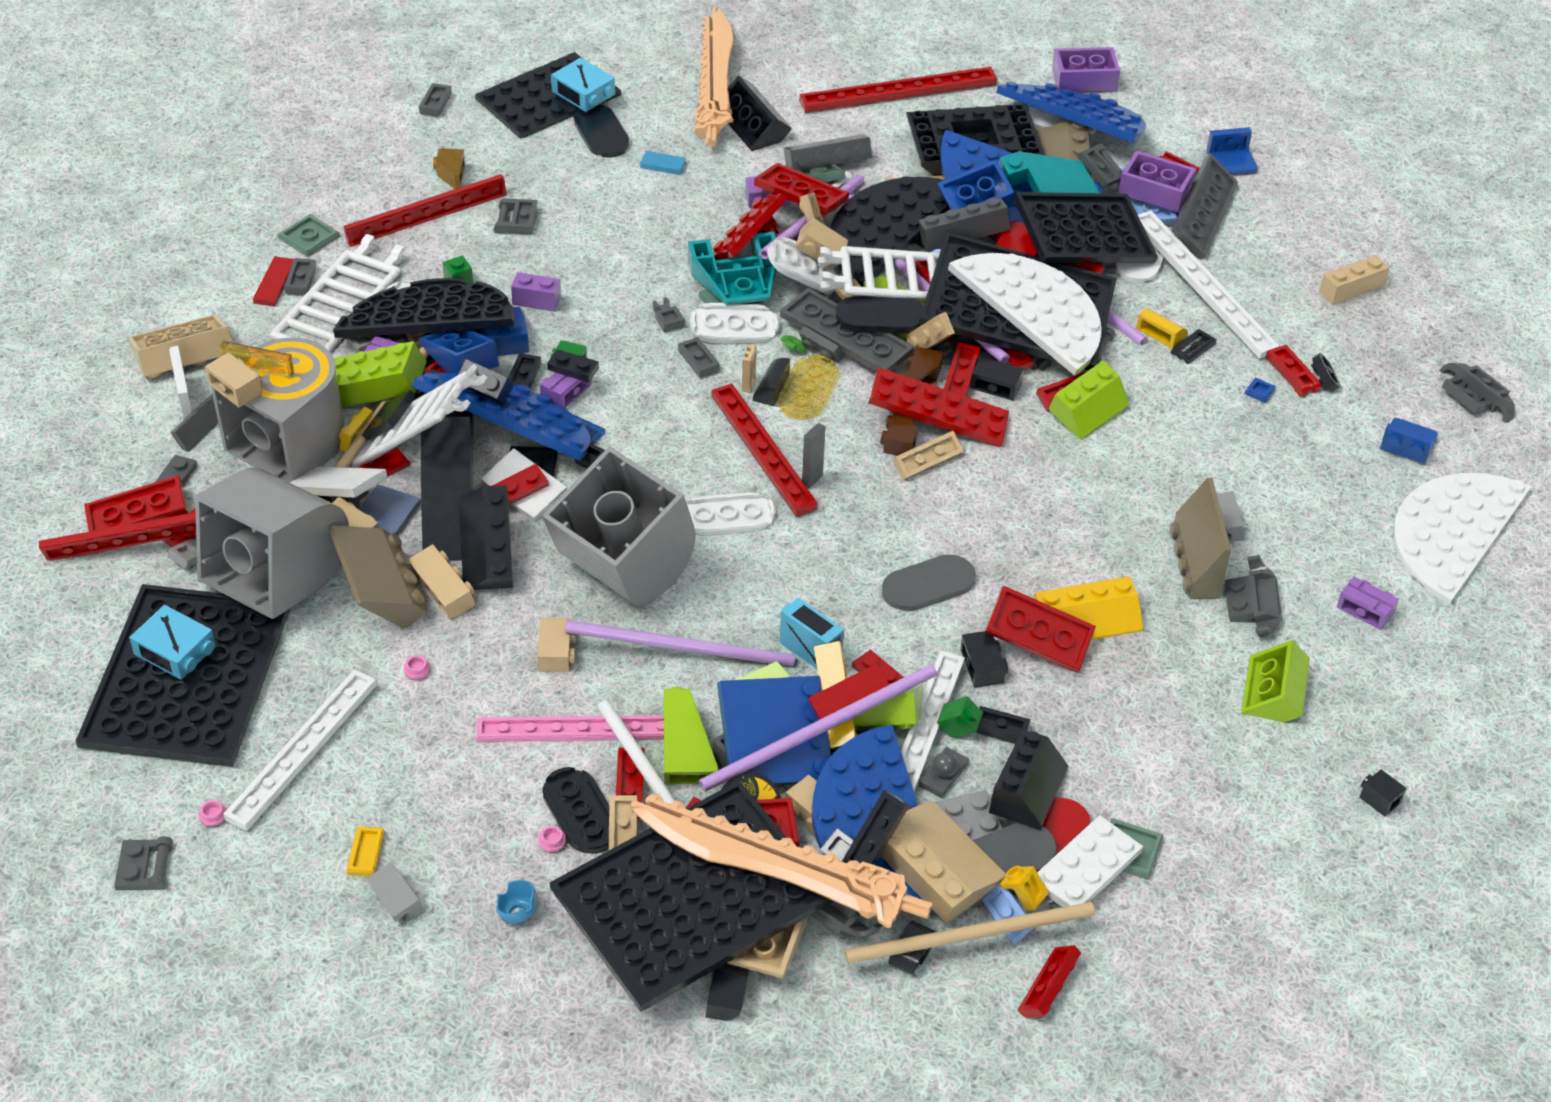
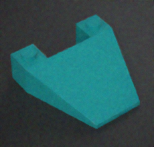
(1047, 173)
(736, 278)

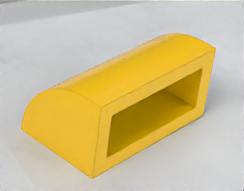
(1160, 328)

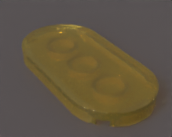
(808, 387)

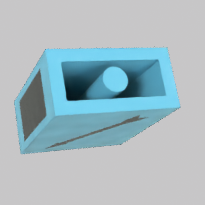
(583, 84)
(804, 628)
(172, 642)

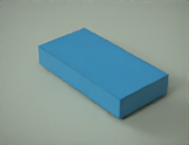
(663, 162)

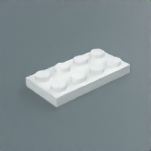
(1088, 863)

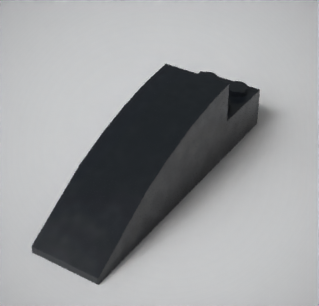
(444, 479)

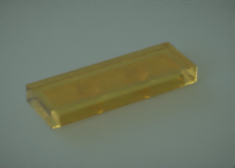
(260, 359)

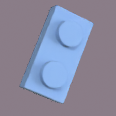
(1004, 905)

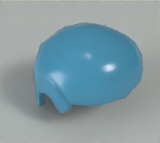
(518, 895)

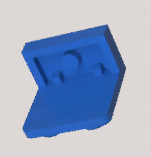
(1232, 149)
(1408, 440)

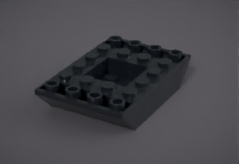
(998, 125)

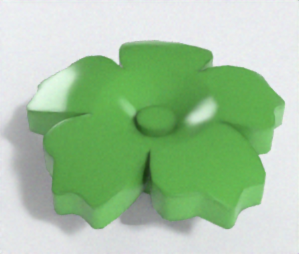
(793, 343)

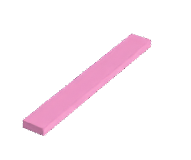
(565, 728)

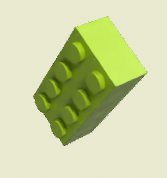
(378, 373)

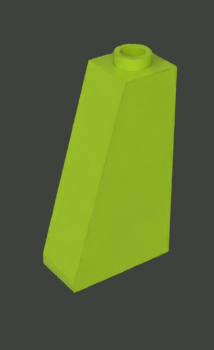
(686, 745)

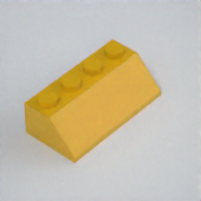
(1106, 604)

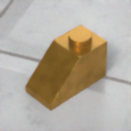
(450, 166)

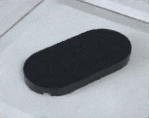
(601, 131)
(879, 314)
(578, 809)

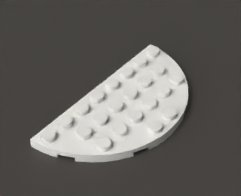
(1038, 302)
(1452, 525)

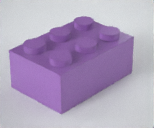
(1086, 69)
(1157, 181)

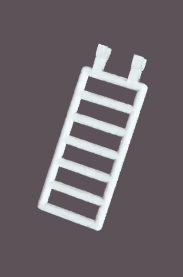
(359, 255)
(845, 282)
(421, 415)

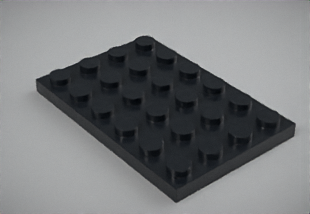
(527, 101)
(1084, 228)

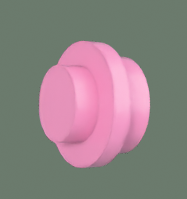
(416, 667)
(211, 813)
(551, 839)

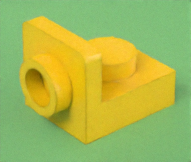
(1026, 885)

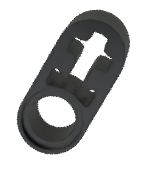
(909, 961)

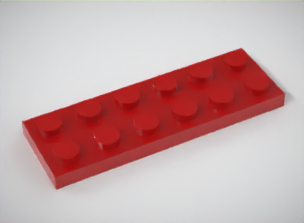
(939, 407)

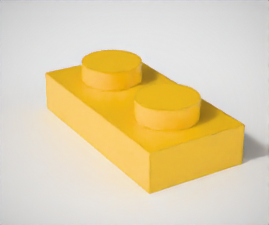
(348, 433)

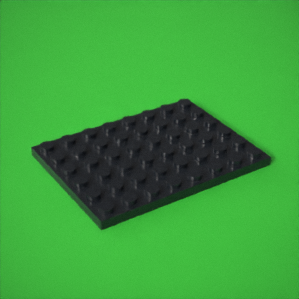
(979, 320)
(191, 718)
(674, 917)

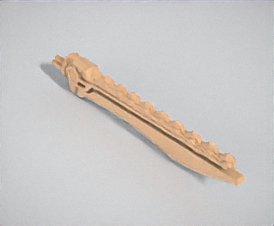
(714, 78)
(867, 886)

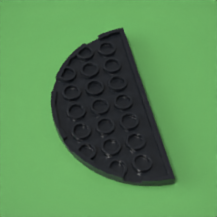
(887, 217)
(428, 307)

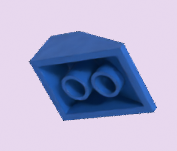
(977, 186)
(512, 339)
(453, 348)

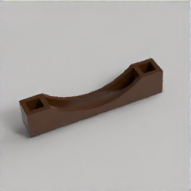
(901, 430)

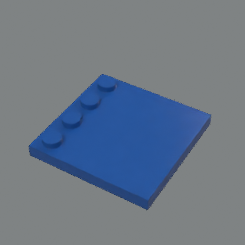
(766, 711)

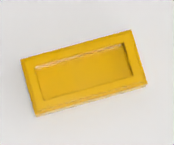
(365, 851)

